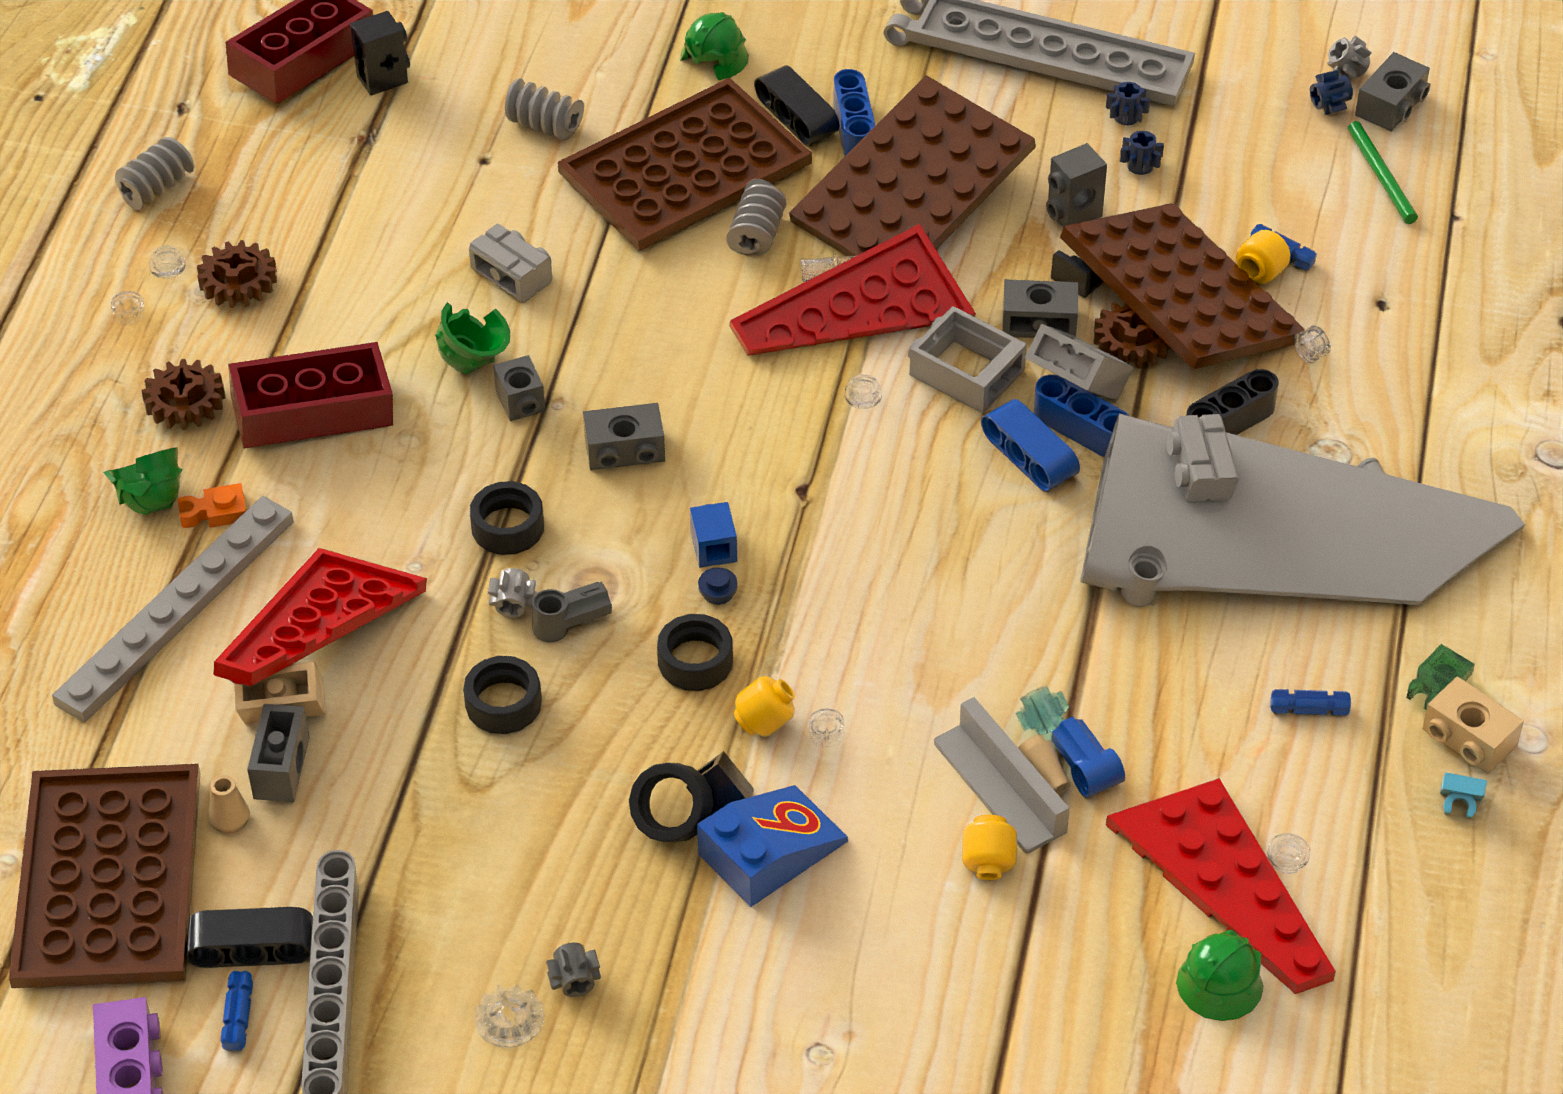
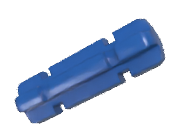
(1303, 257)
(1310, 702)
(236, 1011)

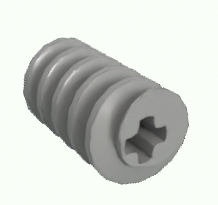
(543, 111)
(153, 171)
(756, 218)

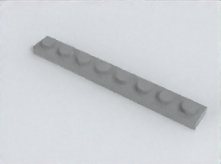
(172, 609)

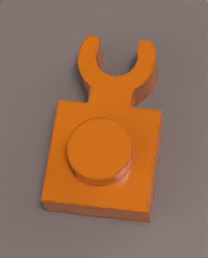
(219, 506)

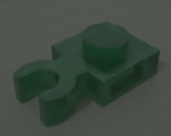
(1438, 672)

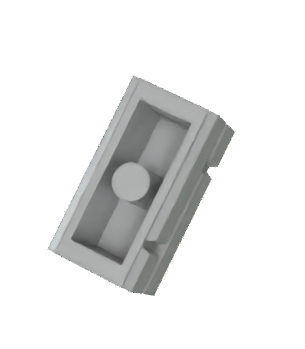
(511, 262)
(1202, 458)

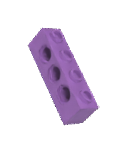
(117, 1028)

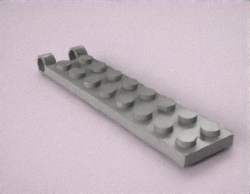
(1044, 45)

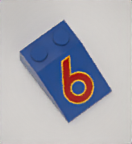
(766, 841)

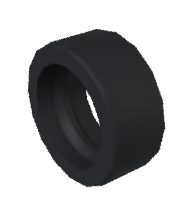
(512, 539)
(502, 670)
(691, 675)
(641, 794)

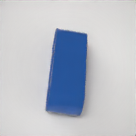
(852, 108)
(1075, 412)
(1030, 445)

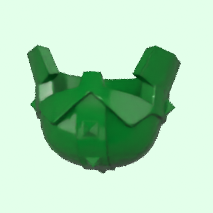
(716, 38)
(467, 342)
(149, 483)
(1221, 977)

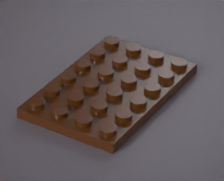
(683, 163)
(917, 166)
(1182, 285)
(106, 876)

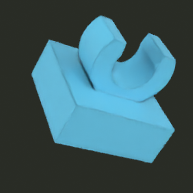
(1462, 788)

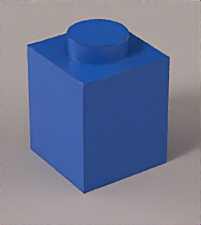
(713, 534)

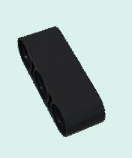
(796, 105)
(1241, 401)
(249, 937)

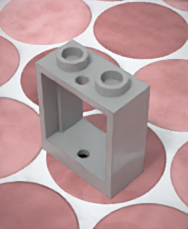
(958, 326)
(1079, 362)

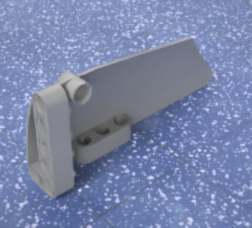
(1287, 531)

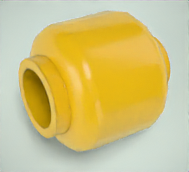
(1263, 256)
(764, 706)
(989, 847)

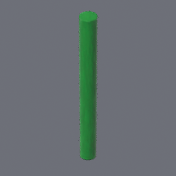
(1382, 172)

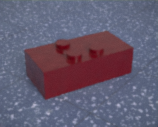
(294, 46)
(310, 394)

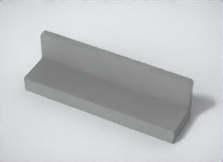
(1003, 777)

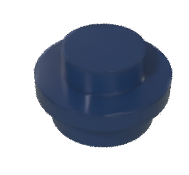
(717, 585)

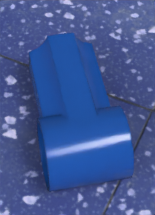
(1090, 764)

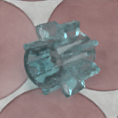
(1042, 710)

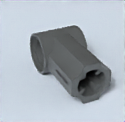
(557, 611)

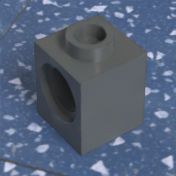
(519, 388)

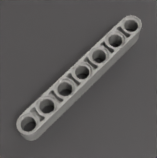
(330, 967)

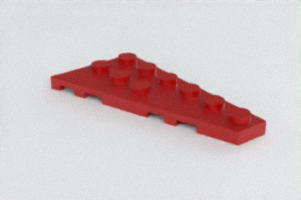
(874, 293)
(314, 608)
(1224, 872)

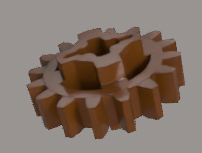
(237, 274)
(1128, 337)
(183, 394)

